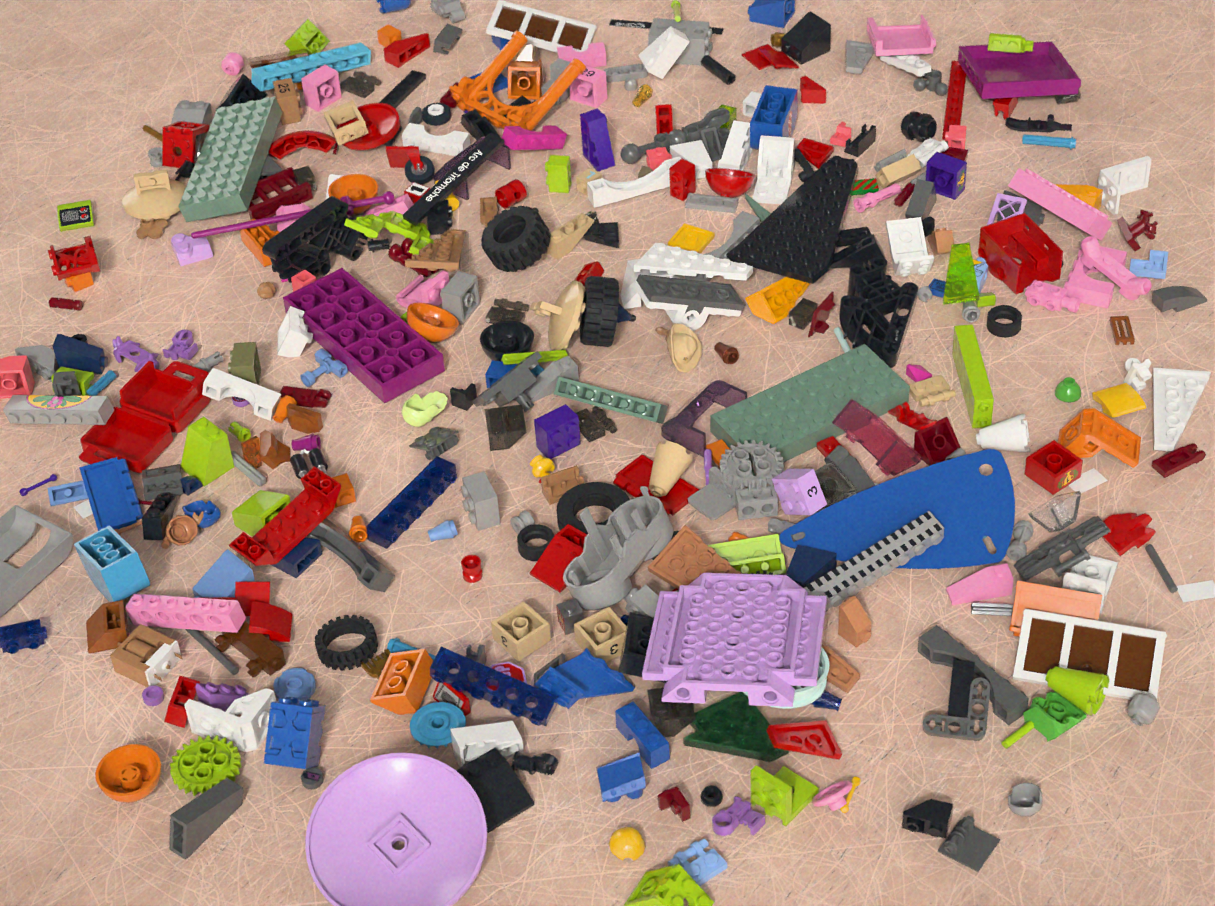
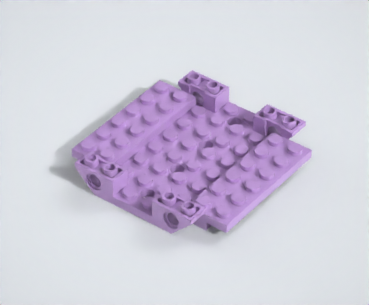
(774, 638)

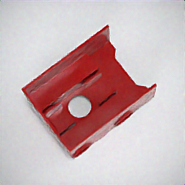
(1010, 240)

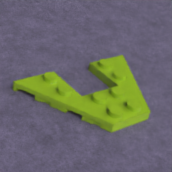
(394, 222)

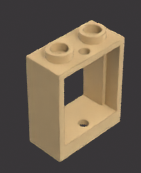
(342, 114)

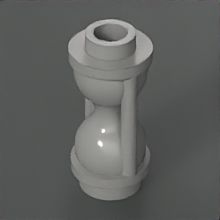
(1022, 533)

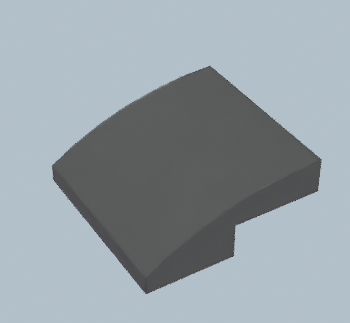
(162, 480)

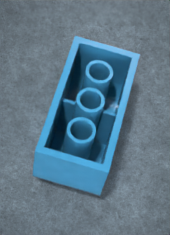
(112, 564)

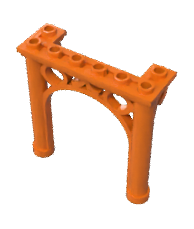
(526, 116)

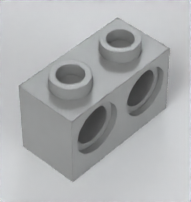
(756, 503)

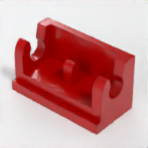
(1006, 105)

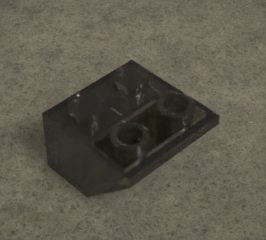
(504, 426)
(668, 716)

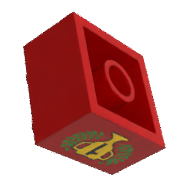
(1053, 467)

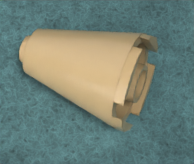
(668, 466)

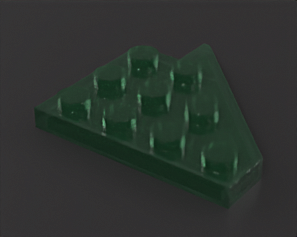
(733, 729)

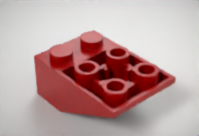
(557, 556)

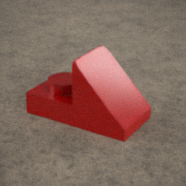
(811, 91)

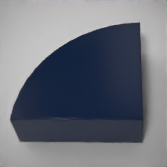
(190, 484)

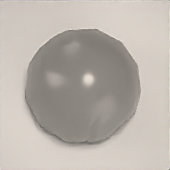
(1025, 799)

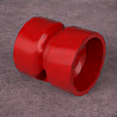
(510, 193)

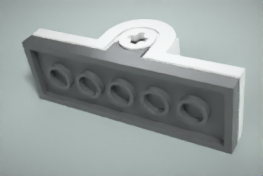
(688, 300)

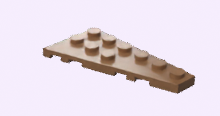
(442, 254)

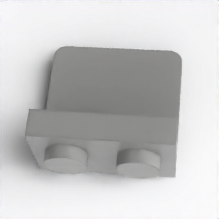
(716, 497)

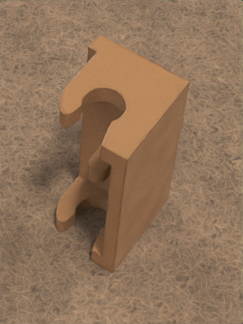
(558, 483)

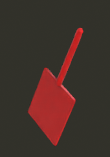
(247, 592)

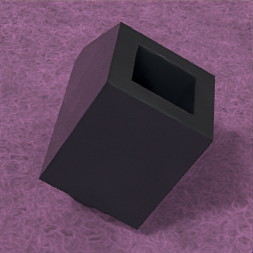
(929, 817)

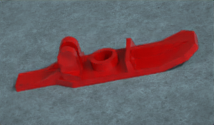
(910, 418)

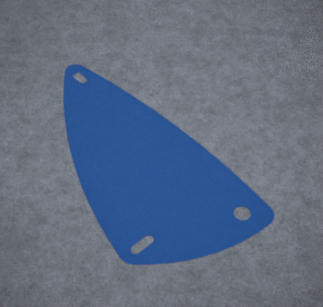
(951, 490)

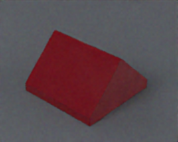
(936, 442)

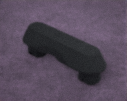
(808, 170)

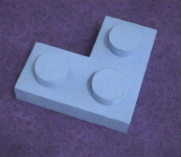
(1152, 268)

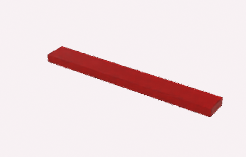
(955, 97)

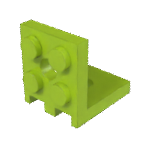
(776, 795)
(668, 888)

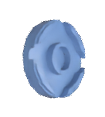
(295, 683)

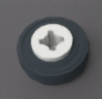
(436, 114)

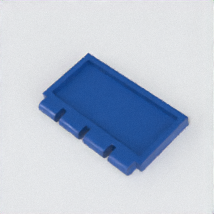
(111, 493)

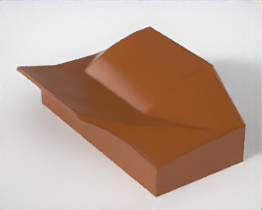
(303, 419)
(273, 451)

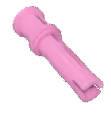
(871, 199)

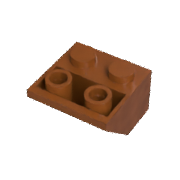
(107, 627)

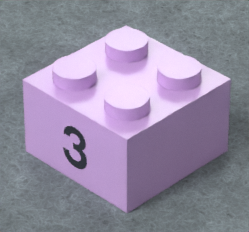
(799, 492)

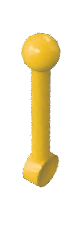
(855, 782)

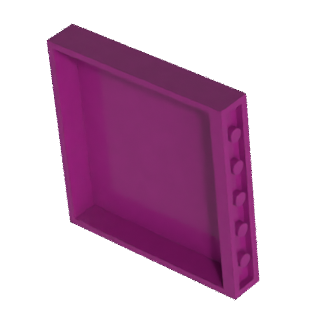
(1018, 74)

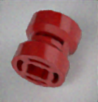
(471, 568)

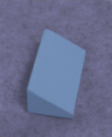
(67, 493)

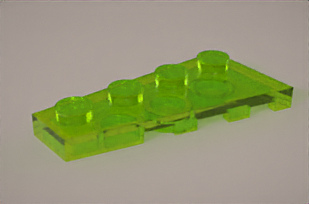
(961, 277)

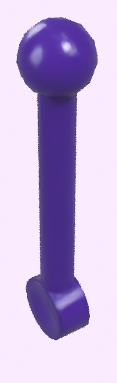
(23, 492)

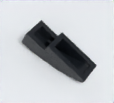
(477, 125)
(960, 689)

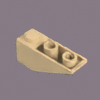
(568, 235)

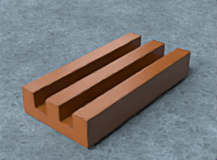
(1123, 338)

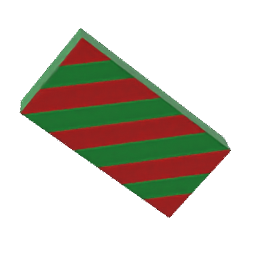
(865, 186)

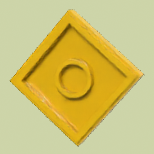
(691, 238)

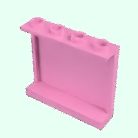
(901, 38)

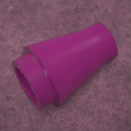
(307, 442)

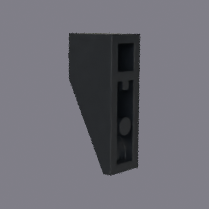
(858, 253)

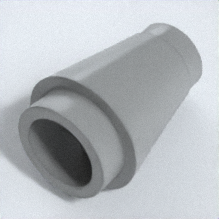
(970, 311)

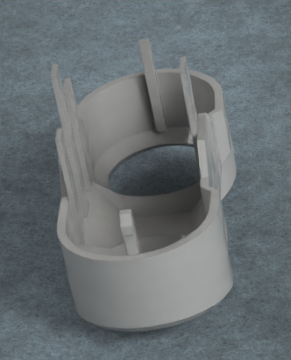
(617, 550)

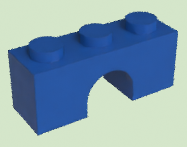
(651, 743)

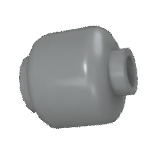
(1143, 708)

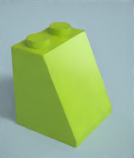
(206, 452)
(259, 510)

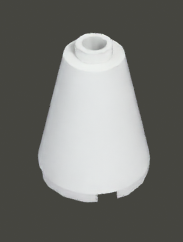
(1006, 435)

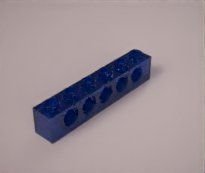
(411, 502)
(447, 660)

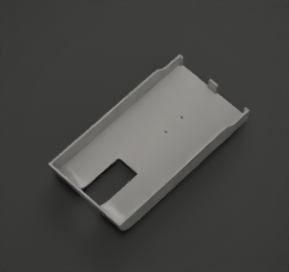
(15, 530)

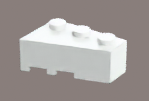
(479, 739)

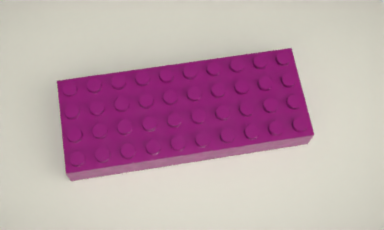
(365, 335)

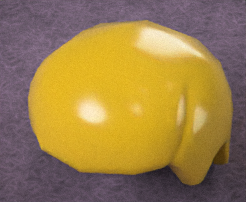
(627, 843)

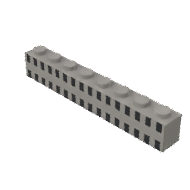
(878, 560)

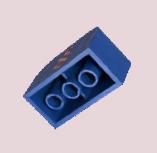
(774, 114)

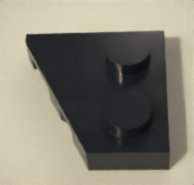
(603, 234)

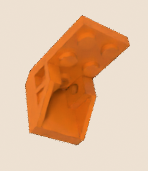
(1103, 433)

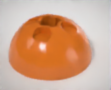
(356, 187)
(431, 321)
(128, 773)

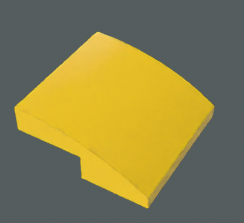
(1119, 400)

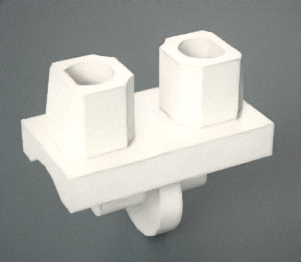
(1137, 373)

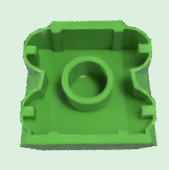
(1058, 718)

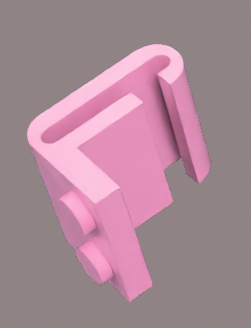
(425, 292)

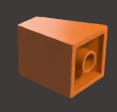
(523, 79)

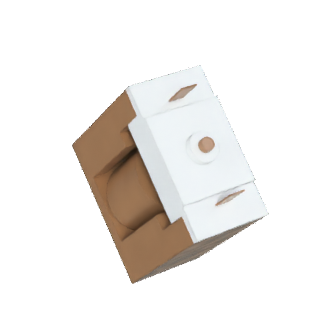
(146, 656)

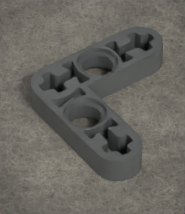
(965, 723)

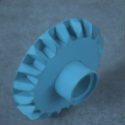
(433, 723)

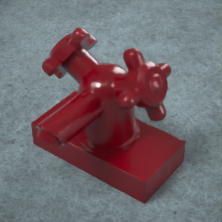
(1139, 227)

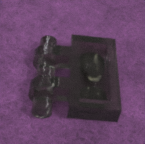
(358, 86)
(501, 313)
(590, 427)

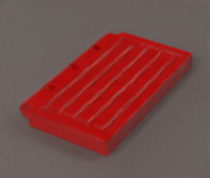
(639, 473)

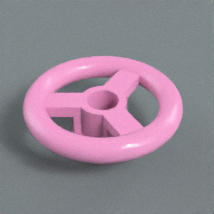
(833, 795)

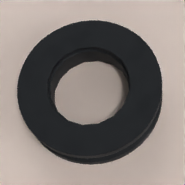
(584, 496)

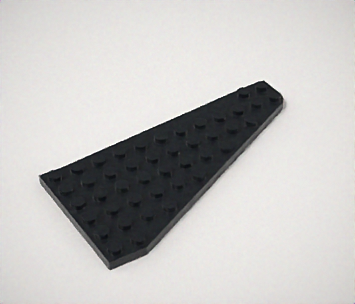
(805, 228)

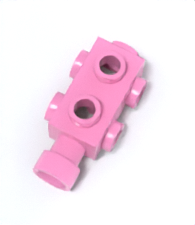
(1051, 297)

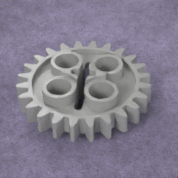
(738, 469)

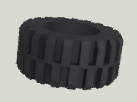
(515, 238)
(600, 312)

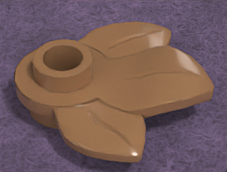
(151, 228)

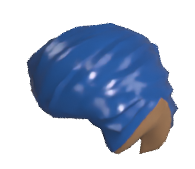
(202, 513)

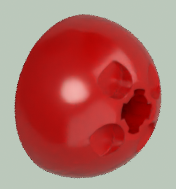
(729, 182)

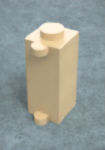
(898, 171)

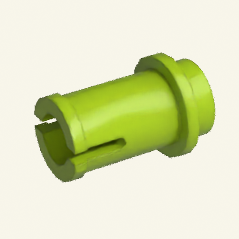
(242, 434)

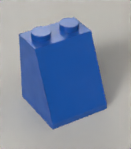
(772, 12)

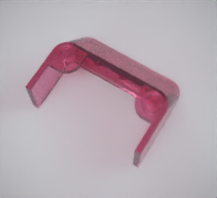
(877, 438)

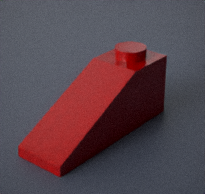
(406, 49)
(664, 119)

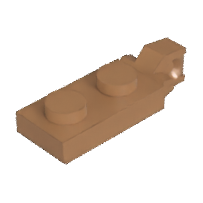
(488, 209)

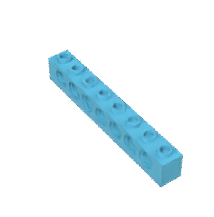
(338, 59)

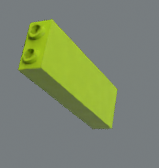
(972, 376)

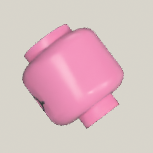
(232, 63)

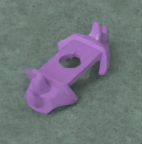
(128, 347)

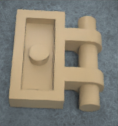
(931, 391)

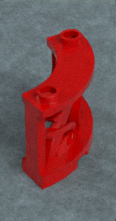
(78, 255)

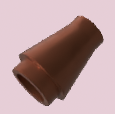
(727, 353)

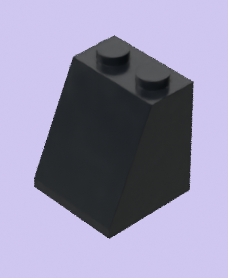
(807, 39)

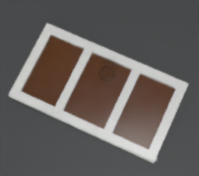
(540, 27)
(1120, 651)

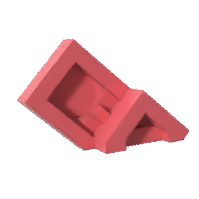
(841, 136)

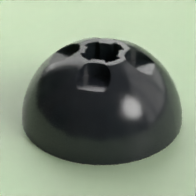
(506, 338)

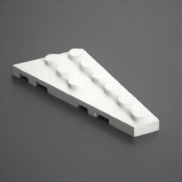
(690, 263)
(1174, 401)

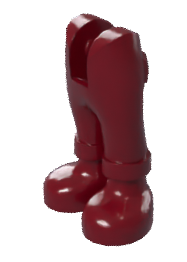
(401, 253)

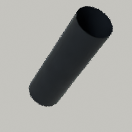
(718, 69)

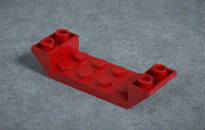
(292, 522)

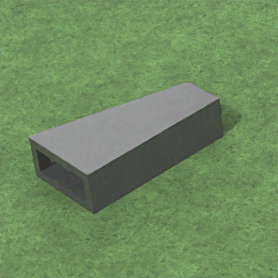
(203, 816)

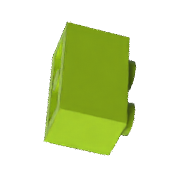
(558, 173)

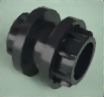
(918, 126)

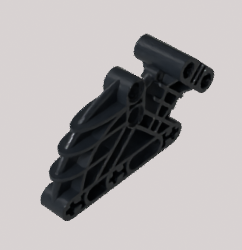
(325, 230)
(868, 301)

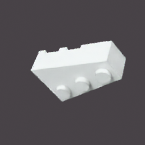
(664, 52)
(737, 147)

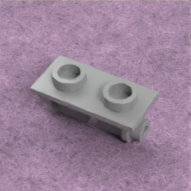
(889, 160)

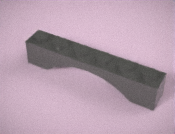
(366, 567)
(941, 649)

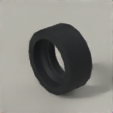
(1004, 312)
(533, 532)

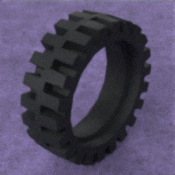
(351, 657)

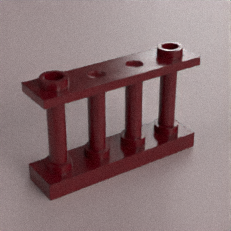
(269, 206)

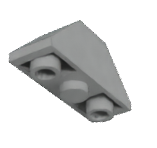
(41, 360)

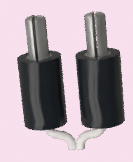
(316, 457)

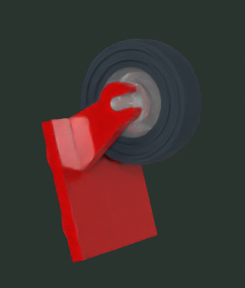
(417, 167)

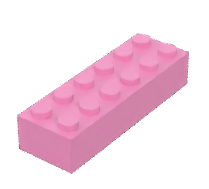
(1061, 203)

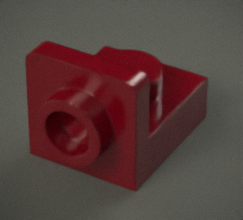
(674, 799)

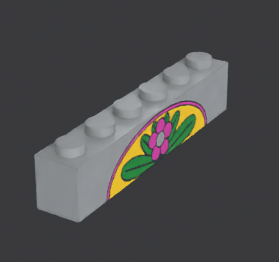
(58, 409)

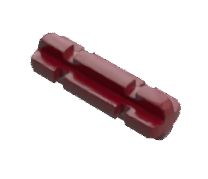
(904, 194)
(65, 303)

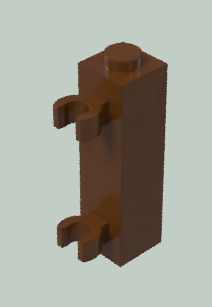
(256, 647)

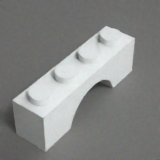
(446, 144)
(223, 385)

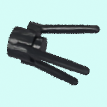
(185, 170)

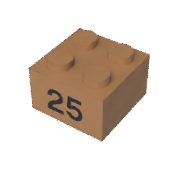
(288, 100)

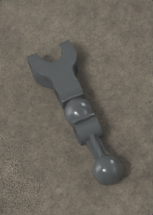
(632, 153)

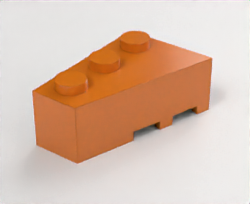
(255, 238)

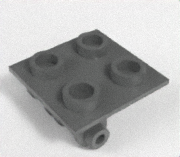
(436, 442)
(969, 844)

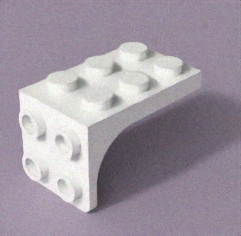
(1122, 180)
(908, 247)
(1092, 577)

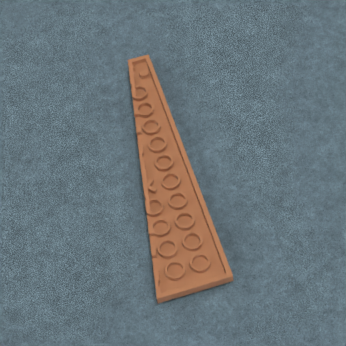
(689, 557)

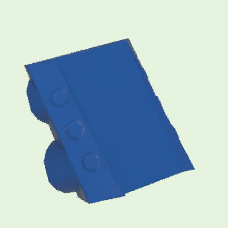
(622, 778)

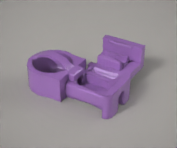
(180, 347)
(740, 812)

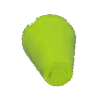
(1079, 687)

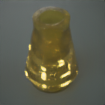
(643, 94)

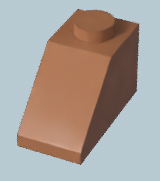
(854, 622)

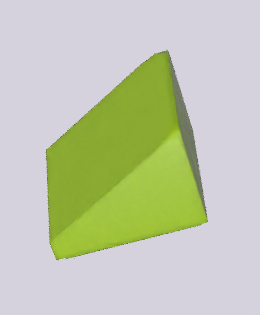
(986, 299)

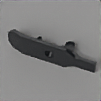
(1037, 125)

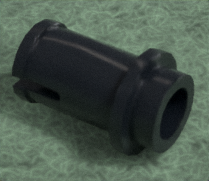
(377, 244)

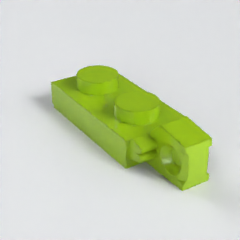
(1009, 43)

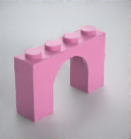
(1088, 289)

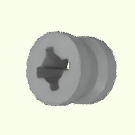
(155, 156)
(521, 521)

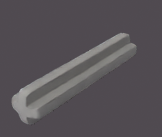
(248, 469)

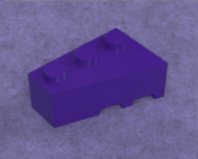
(596, 140)

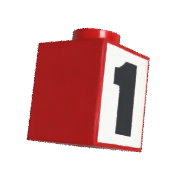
(416, 191)

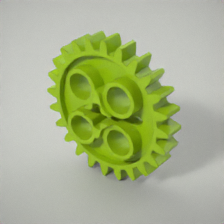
(205, 764)

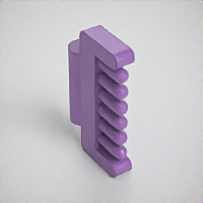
(707, 463)

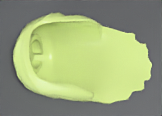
(420, 411)

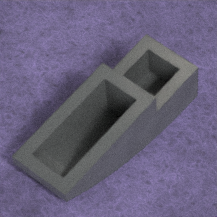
(1177, 298)

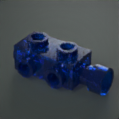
(22, 635)

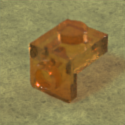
(251, 451)

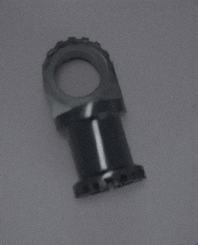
(535, 763)

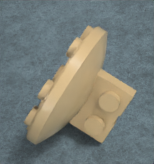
(153, 196)
(562, 314)

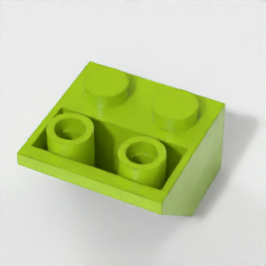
(307, 37)

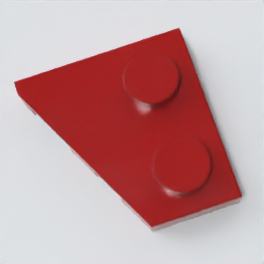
(815, 152)

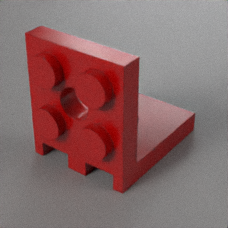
(181, 135)

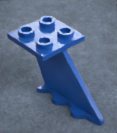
(582, 679)

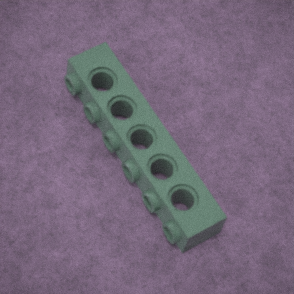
(610, 400)

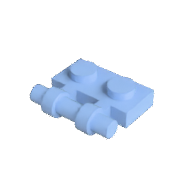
(704, 867)

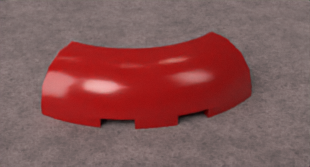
(306, 138)

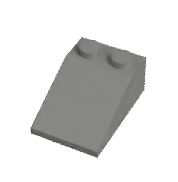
(193, 112)

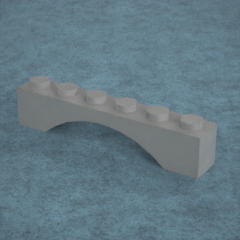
(742, 227)

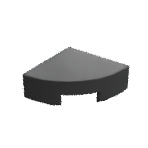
(416, 116)

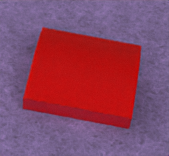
(270, 620)

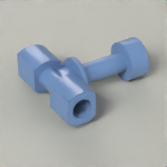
(326, 366)

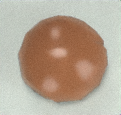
(181, 530)

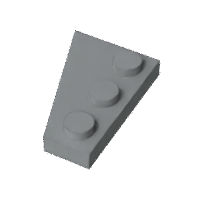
(857, 56)

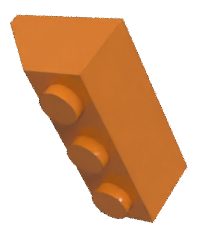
(403, 681)

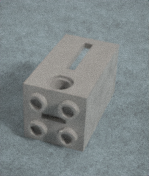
(696, 32)

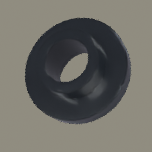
(711, 791)

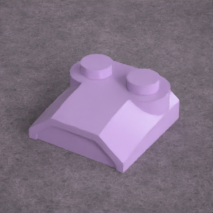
(190, 250)

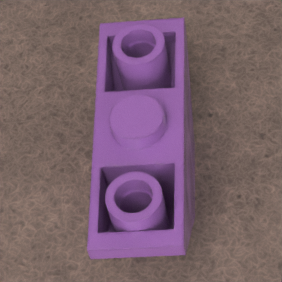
(219, 695)

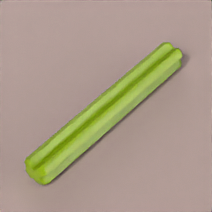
(547, 356)

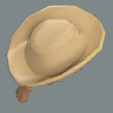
(682, 346)

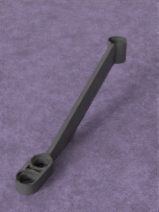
(850, 468)

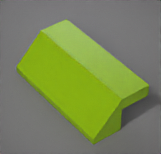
(753, 554)

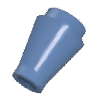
(443, 531)

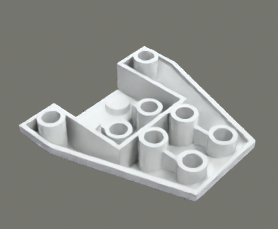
(629, 295)

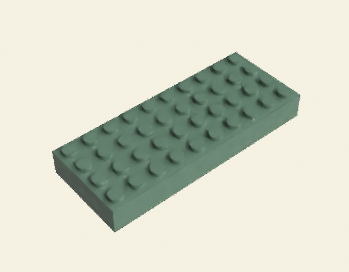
(231, 160)
(803, 407)

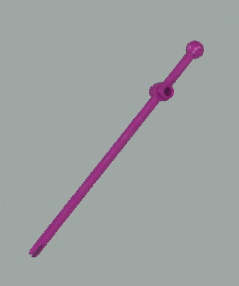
(387, 198)

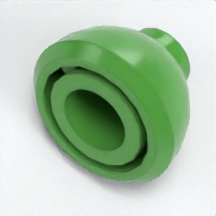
(1068, 390)

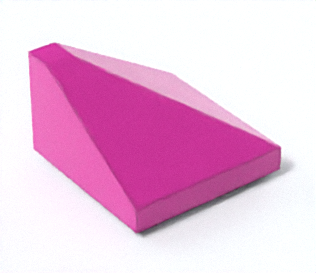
(917, 372)

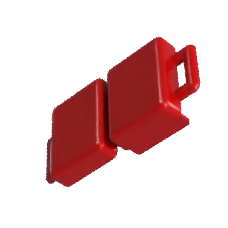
(150, 410)

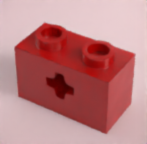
(682, 179)
(176, 710)

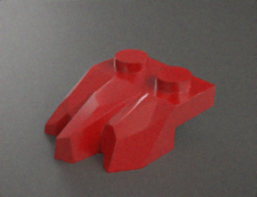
(1128, 531)

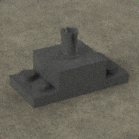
(512, 385)

